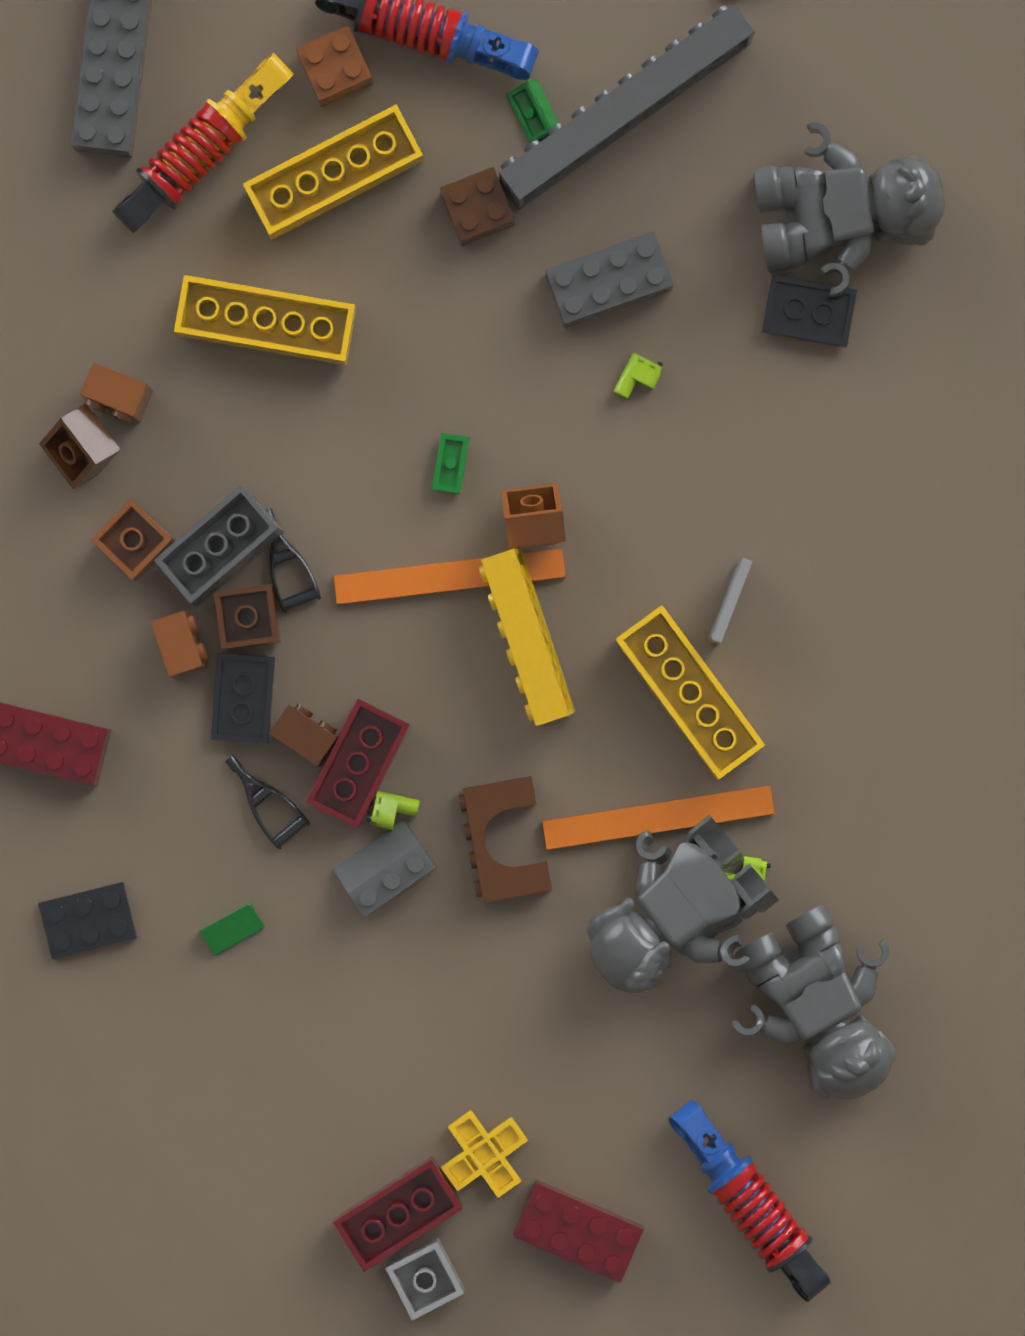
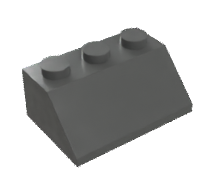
(384, 868)

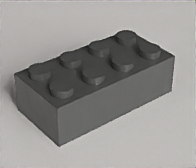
(609, 279)
(219, 545)

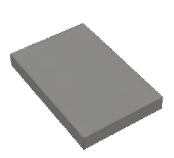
(729, 601)

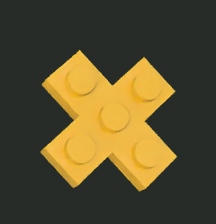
(484, 1153)

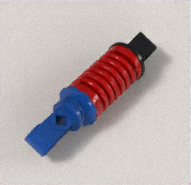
(437, 33)
(746, 1192)

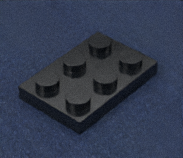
(808, 311)
(243, 698)
(87, 920)

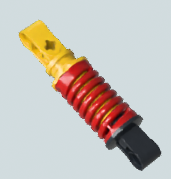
(211, 130)

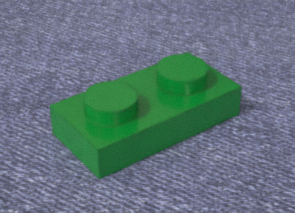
(450, 463)

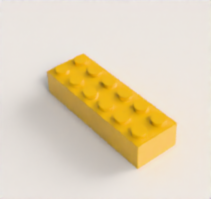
(333, 172)
(265, 320)
(527, 636)
(689, 692)

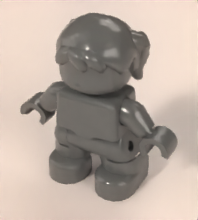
(840, 207)
(683, 909)
(818, 1002)

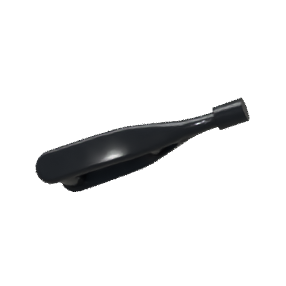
(285, 555)
(259, 796)

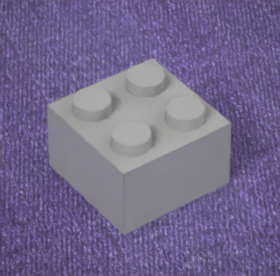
(425, 1278)

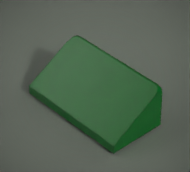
(532, 110)
(232, 929)

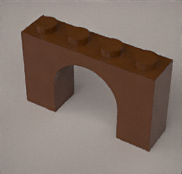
(495, 879)

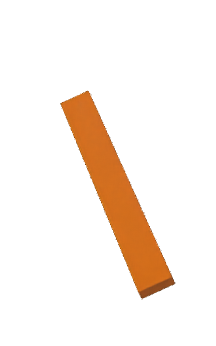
(435, 578)
(657, 817)

